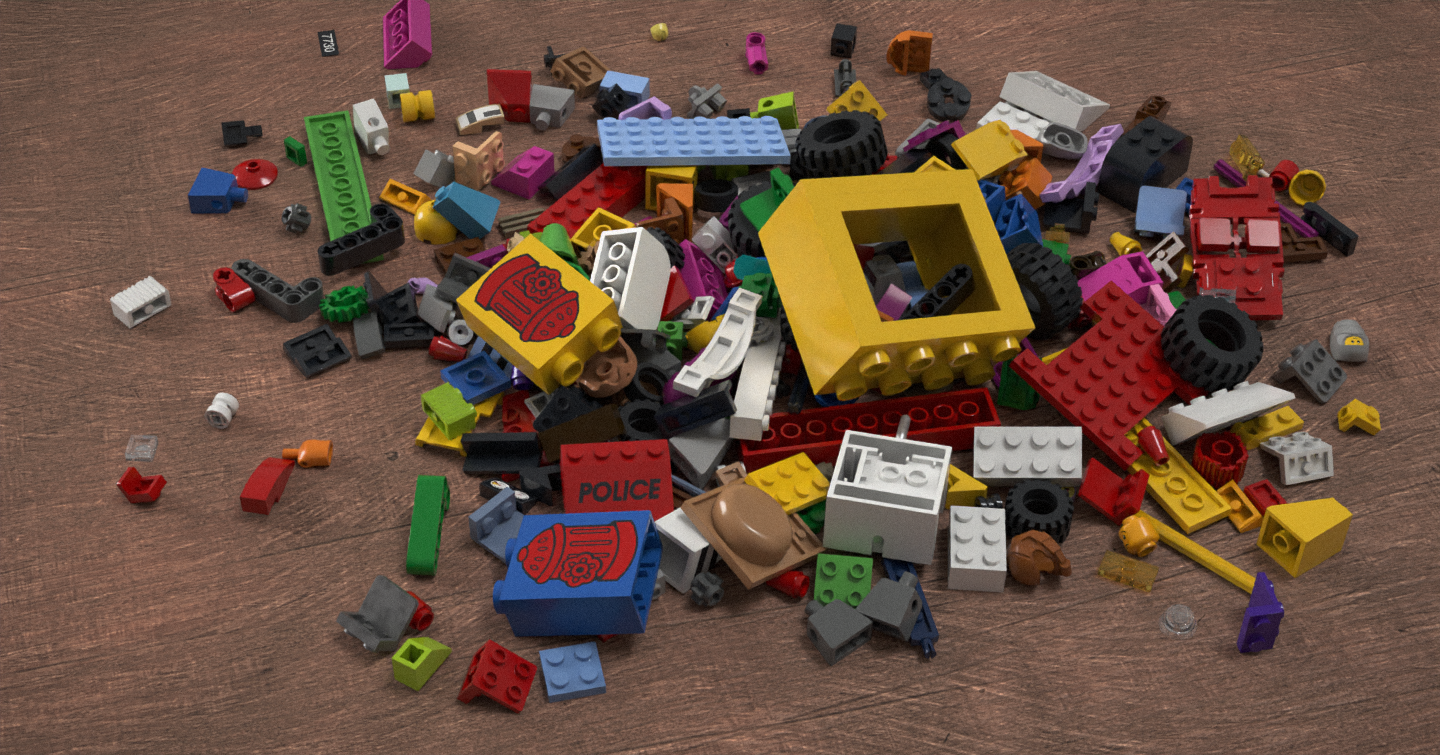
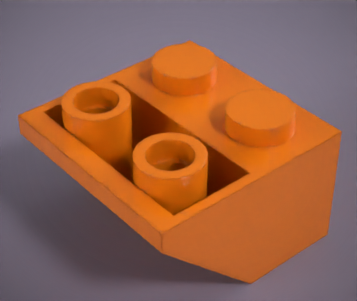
(1028, 178)

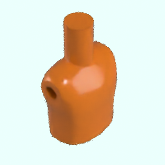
(311, 453)

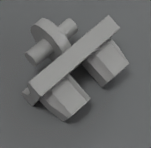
(702, 99)

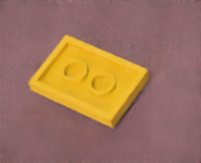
(792, 483)

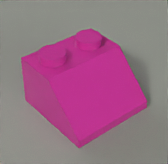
(526, 172)

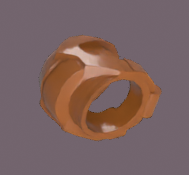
(1036, 553)

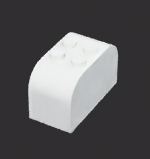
(634, 273)

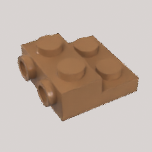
(579, 71)

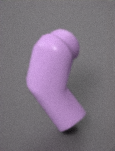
(419, 284)

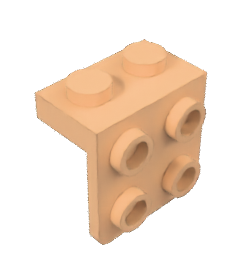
(478, 165)

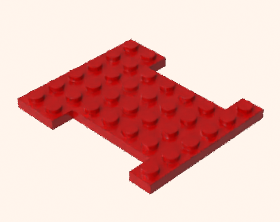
(1109, 374)

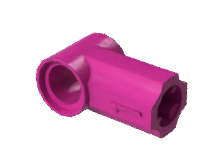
(756, 53)

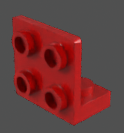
(1112, 494)
(498, 676)

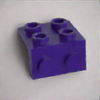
(1262, 617)

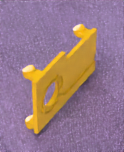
(432, 435)

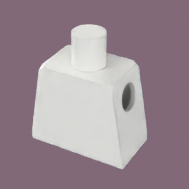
(373, 137)

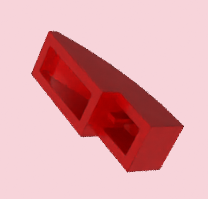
(266, 485)

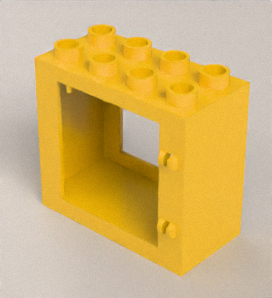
(831, 303)

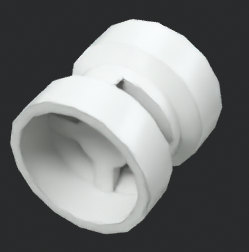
(221, 410)

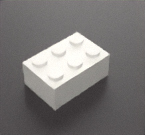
(976, 549)

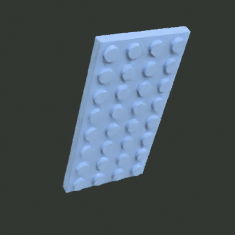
(692, 141)

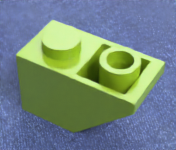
(418, 661)

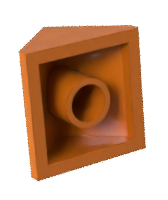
(684, 198)

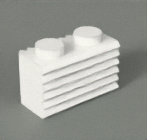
(140, 301)

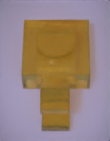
(1057, 234)

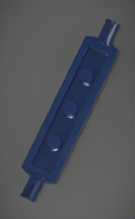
(924, 630)

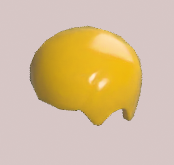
(1307, 187)

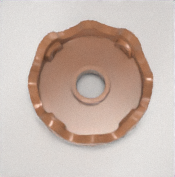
(622, 367)

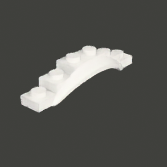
(726, 348)

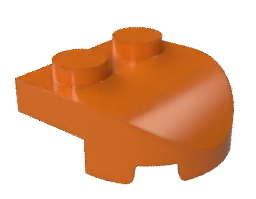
(910, 52)

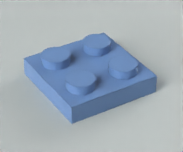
(572, 672)

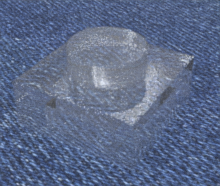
(141, 448)

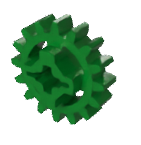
(344, 304)

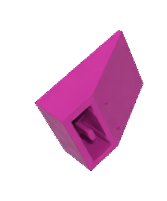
(1129, 272)

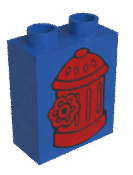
(580, 574)

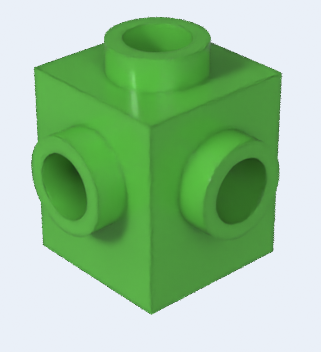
(677, 339)

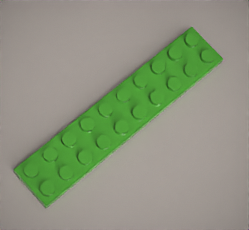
(339, 174)

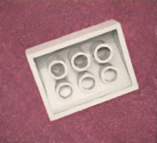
(1051, 99)
(1222, 410)

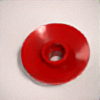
(255, 174)

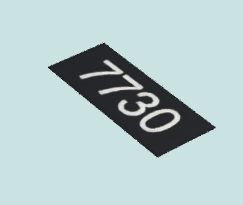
(328, 43)

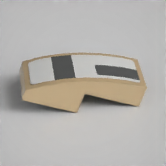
(473, 120)

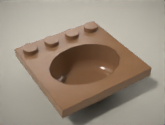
(752, 532)

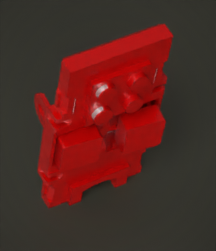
(1252, 277)

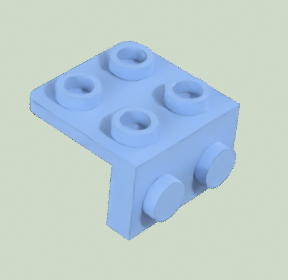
(1160, 211)

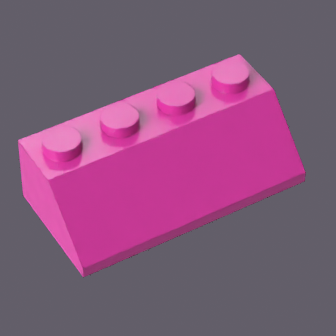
(407, 35)
(703, 276)

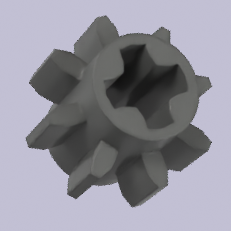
(296, 218)
(707, 589)

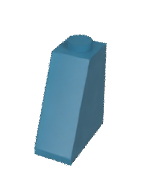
(467, 209)

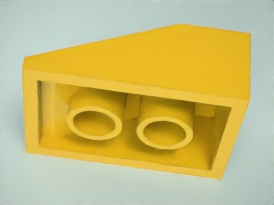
(990, 150)

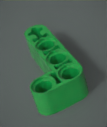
(430, 502)

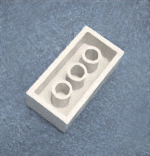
(1022, 453)

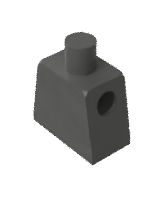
(893, 606)
(836, 629)

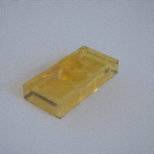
(1128, 571)

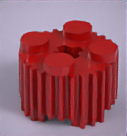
(1220, 458)

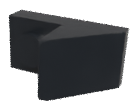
(541, 482)

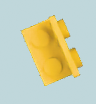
(857, 98)

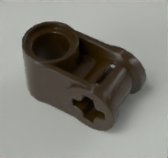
(1086, 264)

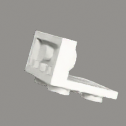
(1301, 457)

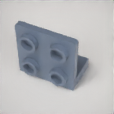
(496, 523)

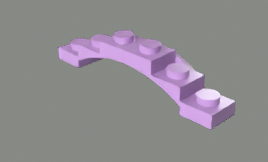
(1087, 169)

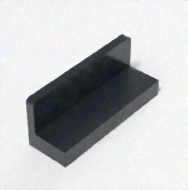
(572, 172)
(695, 412)
(501, 452)

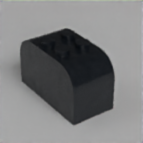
(1144, 156)

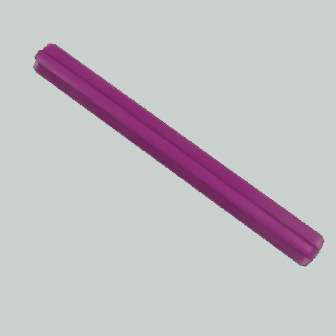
(1285, 215)

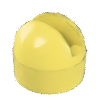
(659, 31)

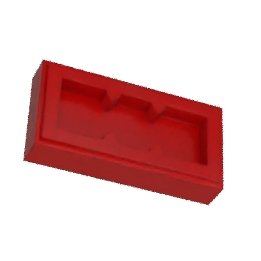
(1263, 495)

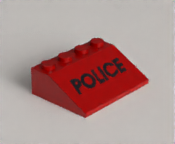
(617, 477)

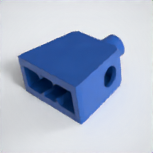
(215, 192)

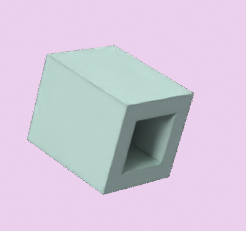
(396, 85)

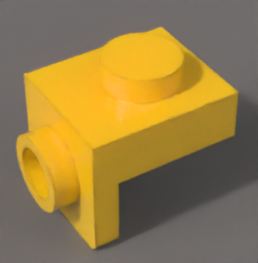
(1360, 415)

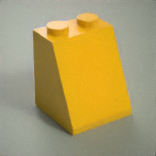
(1304, 533)

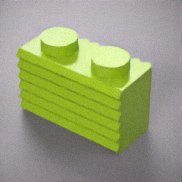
(449, 410)

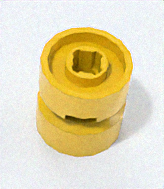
(417, 106)

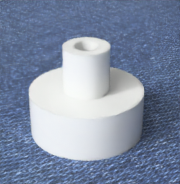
(459, 338)

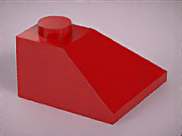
(512, 91)

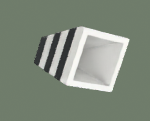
(684, 550)

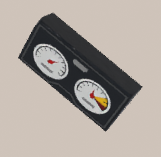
(493, 486)

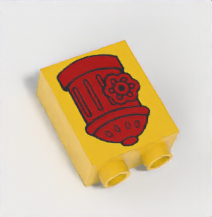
(541, 314)

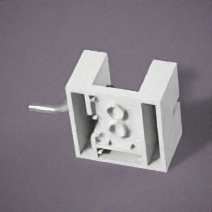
(887, 495)

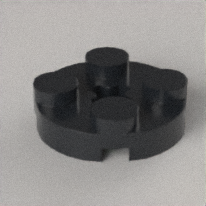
(949, 111)

